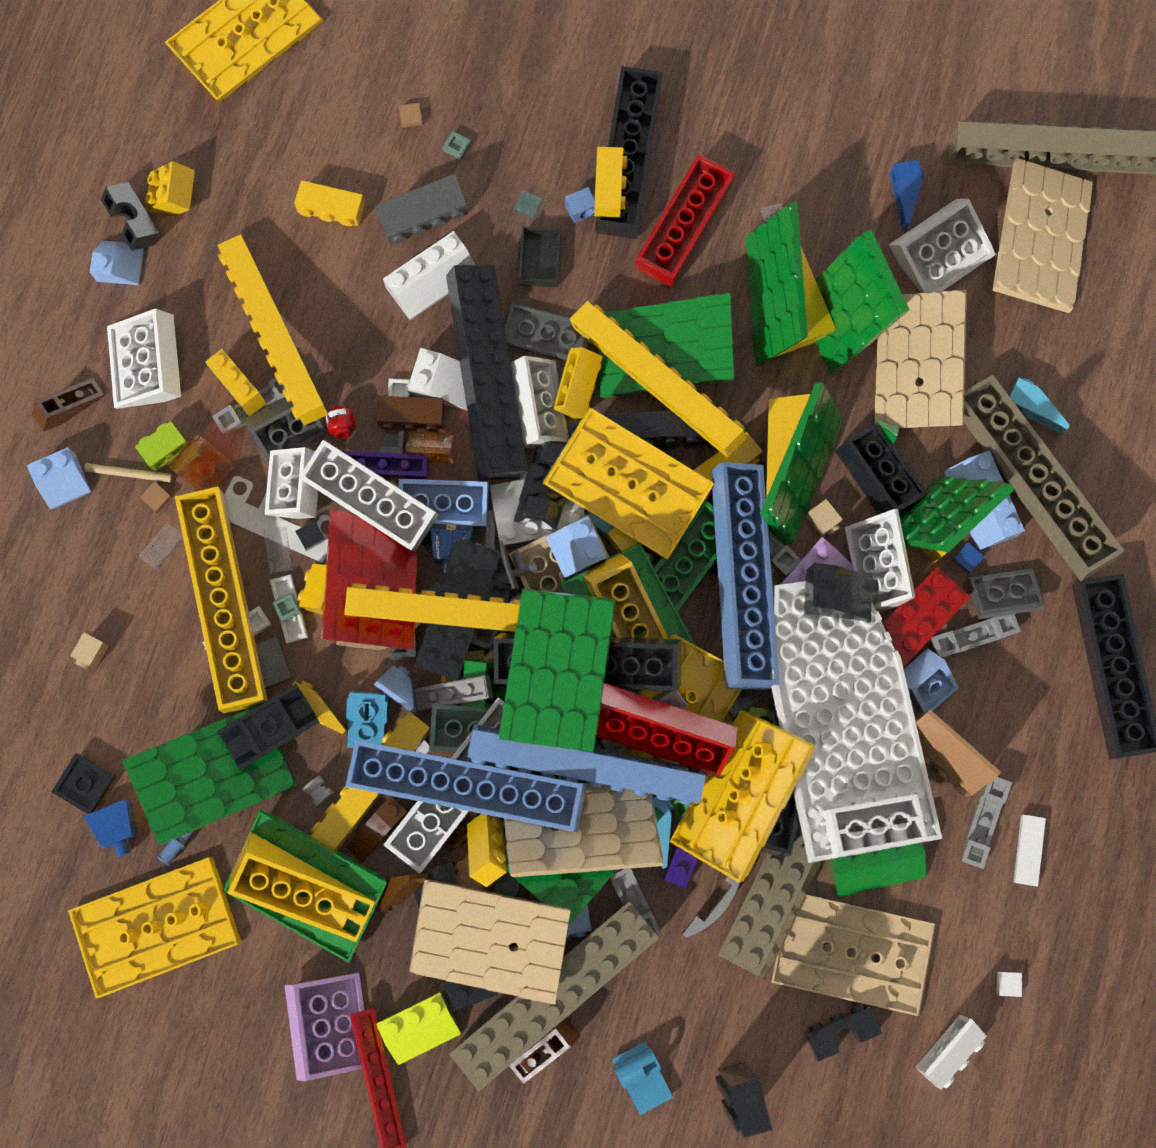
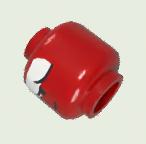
(340, 422)

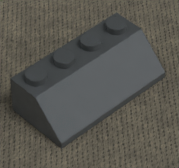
(422, 209)

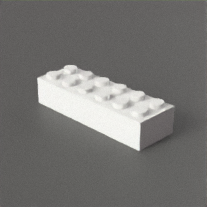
(369, 495)

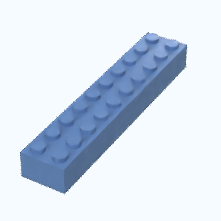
(744, 577)
(597, 767)
(466, 786)

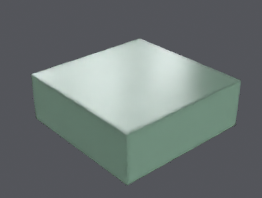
(456, 145)
(286, 607)

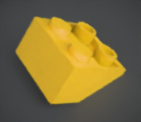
(170, 189)

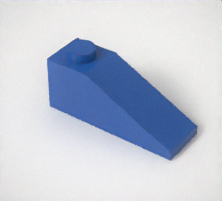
(906, 184)

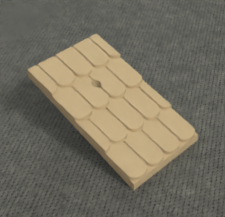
(1043, 236)
(928, 346)
(612, 834)
(467, 939)
(834, 951)

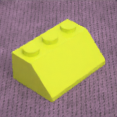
(419, 1028)

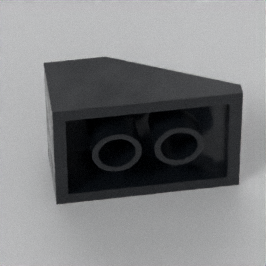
(837, 592)

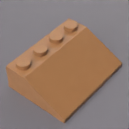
(953, 755)

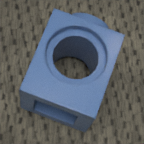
(580, 204)

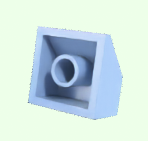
(59, 478)
(576, 547)
(929, 681)

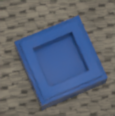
(968, 558)

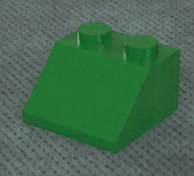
(479, 668)

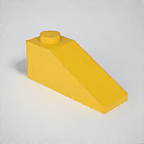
(321, 709)

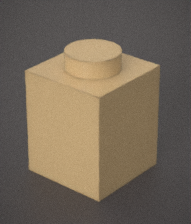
(824, 518)
(89, 651)

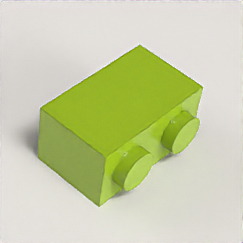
(161, 446)

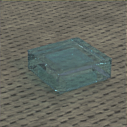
(528, 204)

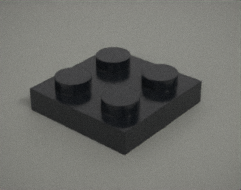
(83, 783)

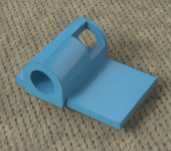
(367, 717)
(642, 1077)

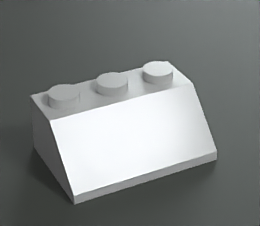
(286, 492)
(951, 1052)

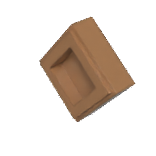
(410, 115)
(155, 497)

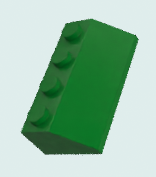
(878, 869)

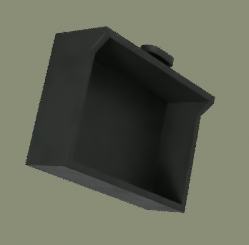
(539, 257)

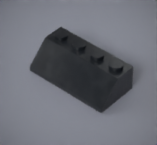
(880, 470)

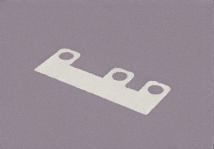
(257, 522)

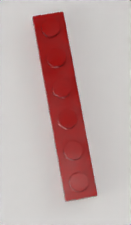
(377, 1079)

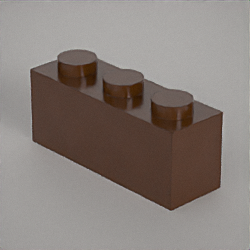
(410, 413)

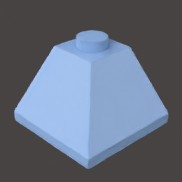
(116, 263)
(399, 687)

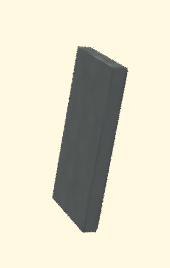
(541, 332)

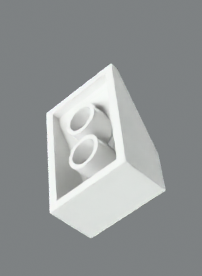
(438, 377)

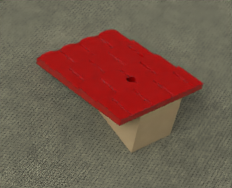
(369, 557)

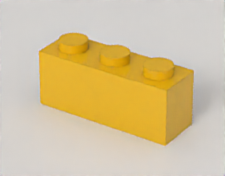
(609, 182)
(329, 203)
(235, 382)
(577, 382)
(486, 849)

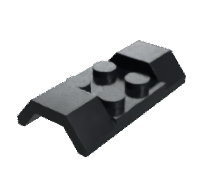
(537, 499)
(268, 727)

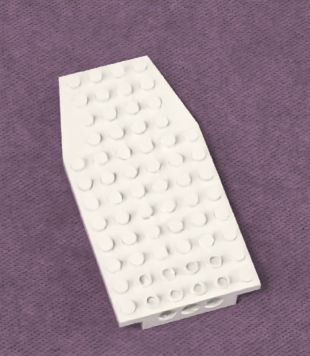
(852, 701)

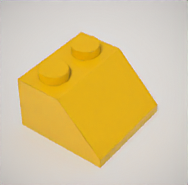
(313, 594)

